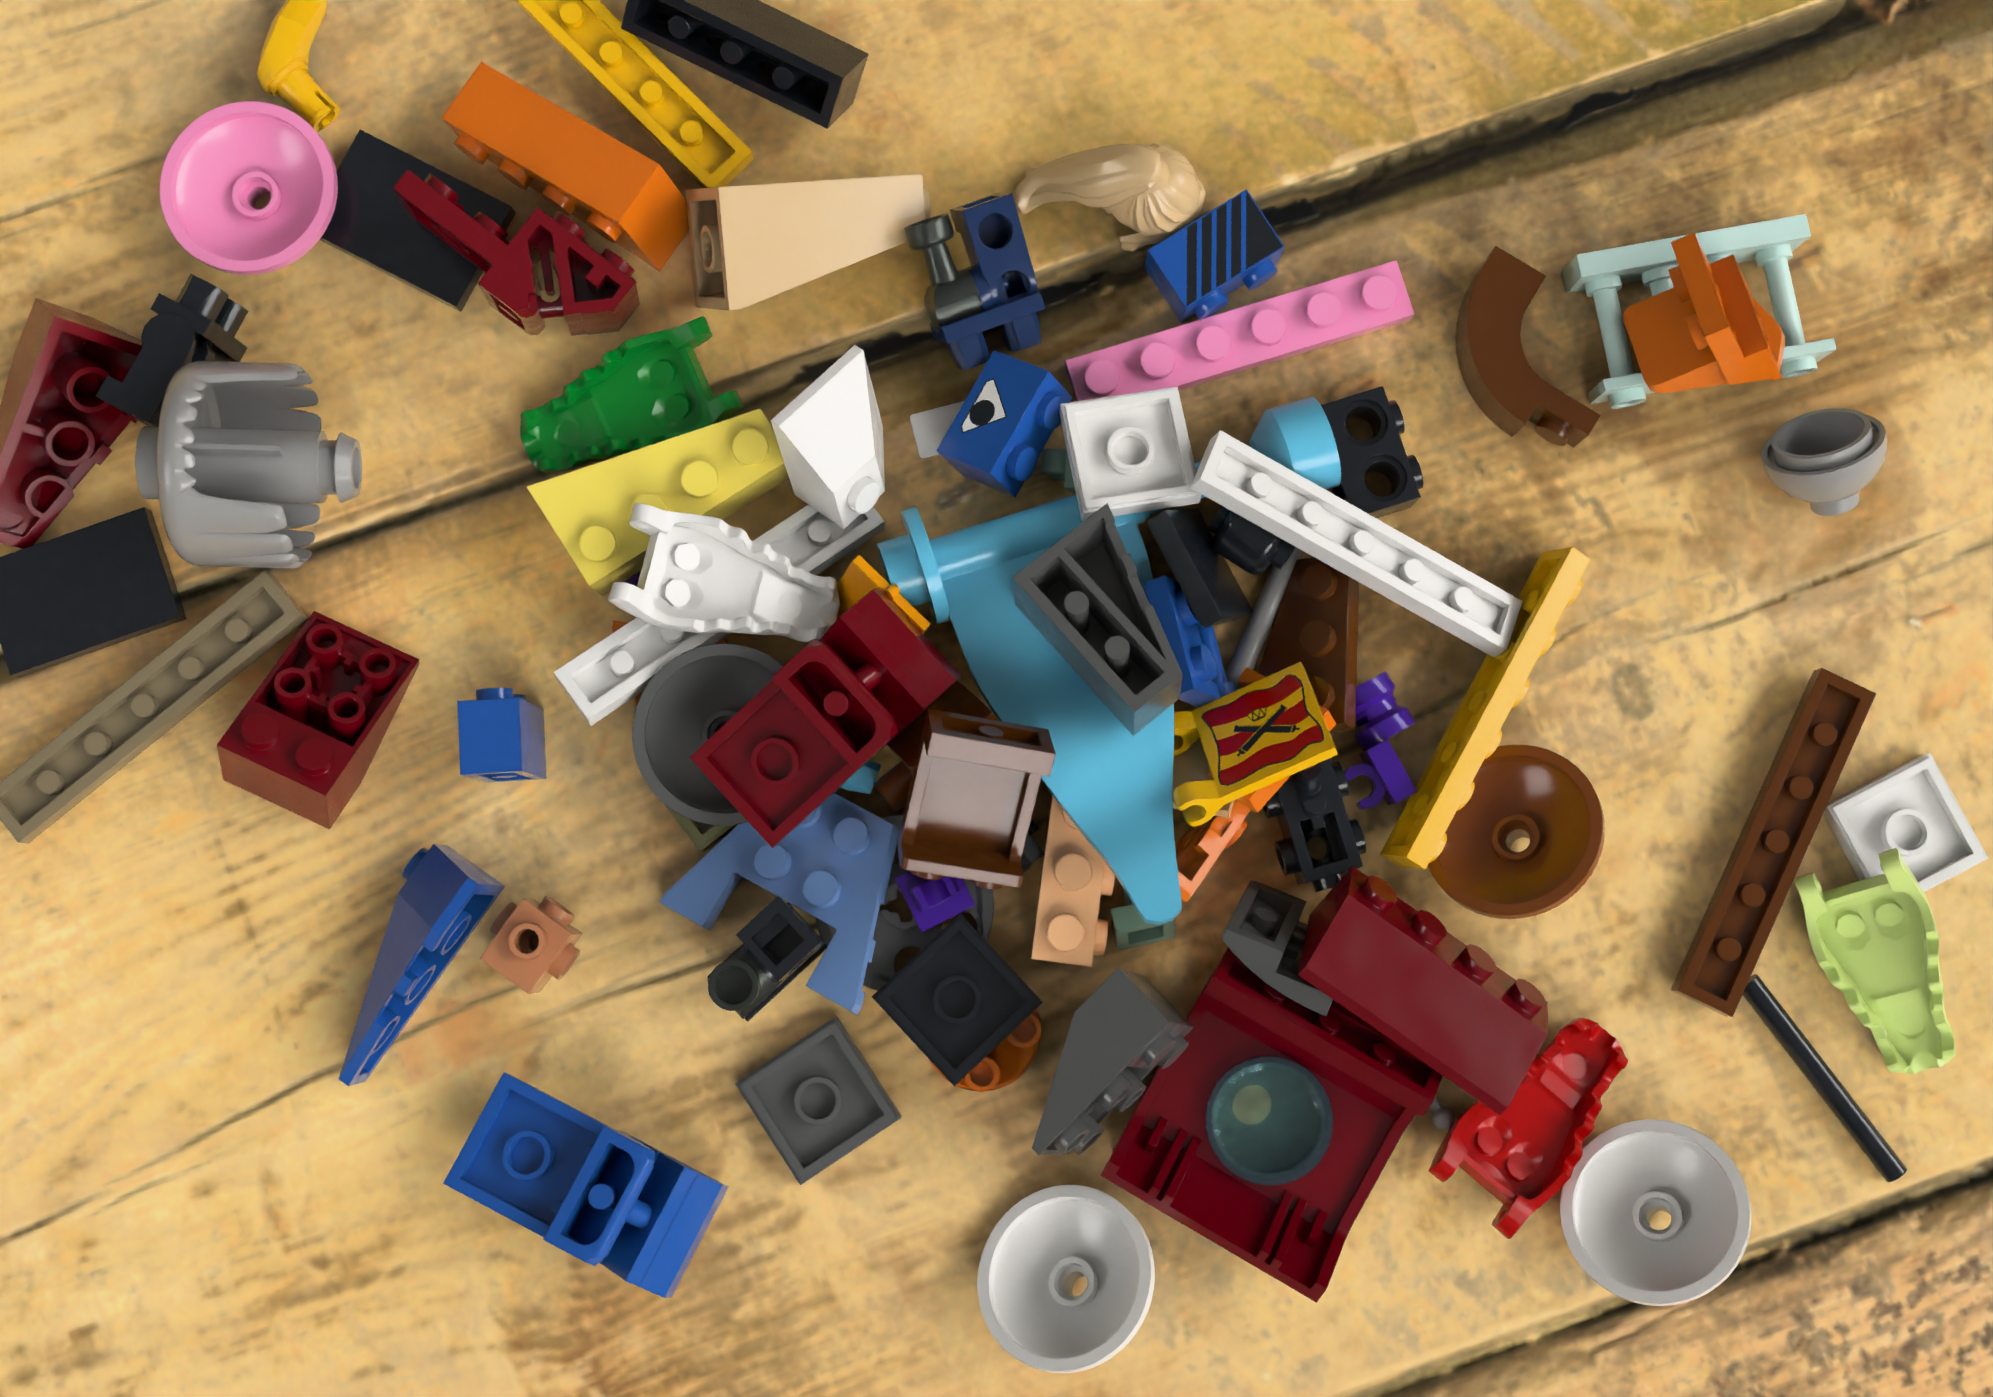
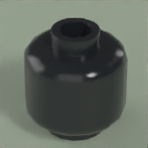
(1247, 543)

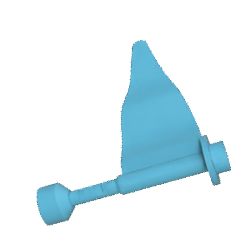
(1101, 775)

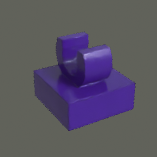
(1385, 774)
(934, 900)

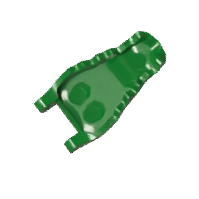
(629, 401)

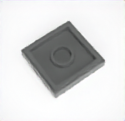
(818, 1100)

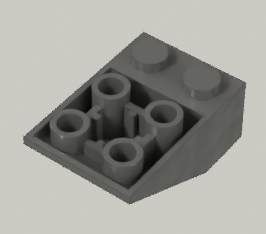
(1105, 1057)

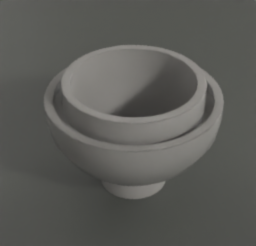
(1826, 457)

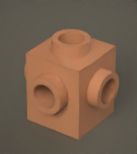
(512, 948)

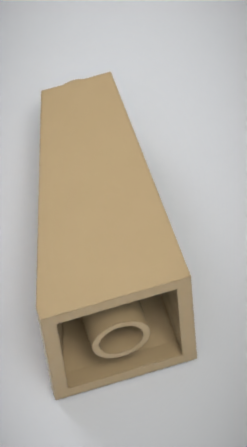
(782, 235)

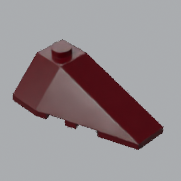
(51, 415)

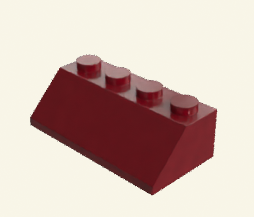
(1424, 988)

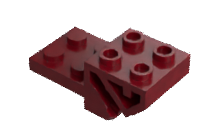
(594, 288)
(825, 716)

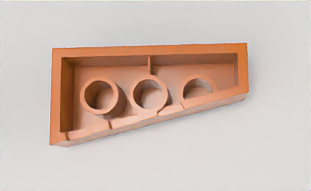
(569, 164)

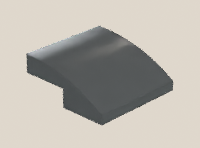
(1271, 942)

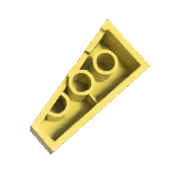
(693, 473)

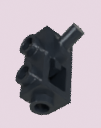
(1313, 807)

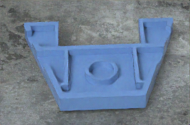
(827, 866)

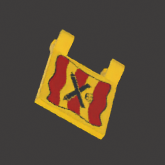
(1251, 740)

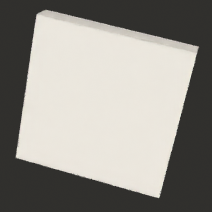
(1129, 452)
(1909, 812)

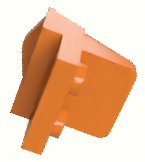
(1703, 327)

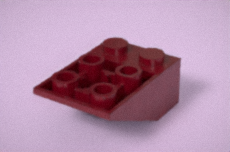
(317, 720)

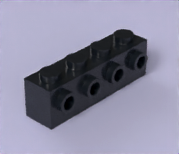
(756, 51)

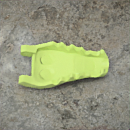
(1884, 956)

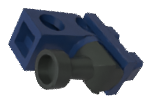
(990, 292)

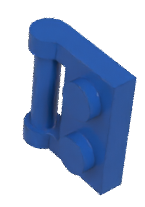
(1191, 643)

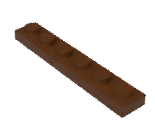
(1773, 842)

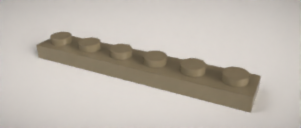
(147, 706)

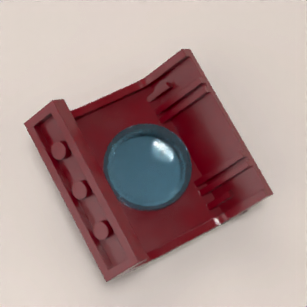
(1271, 1126)

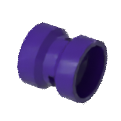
(1377, 712)

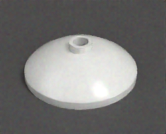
(1649, 1170)
(1039, 1256)

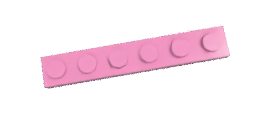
(1246, 336)

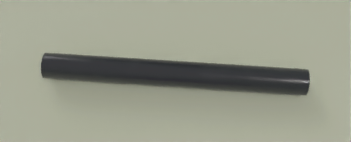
(1823, 1080)

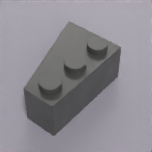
(1099, 620)

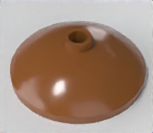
(1518, 796)

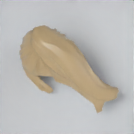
(1137, 183)

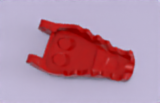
(1540, 1136)

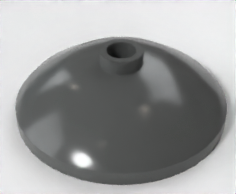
(683, 711)

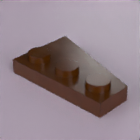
(1321, 631)

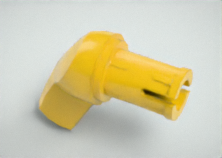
(285, 62)

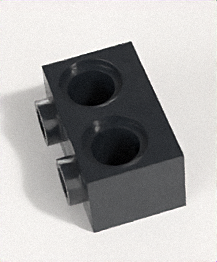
(1380, 454)

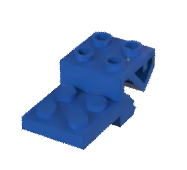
(586, 1186)

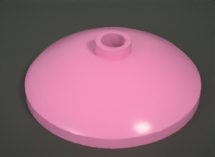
(222, 170)

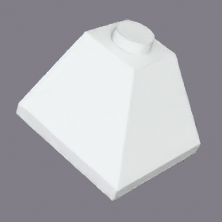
(835, 441)

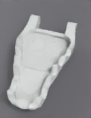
(716, 579)

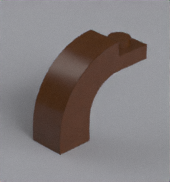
(1494, 360)

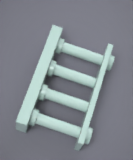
(1606, 270)

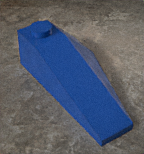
(424, 933)

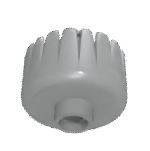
(241, 462)

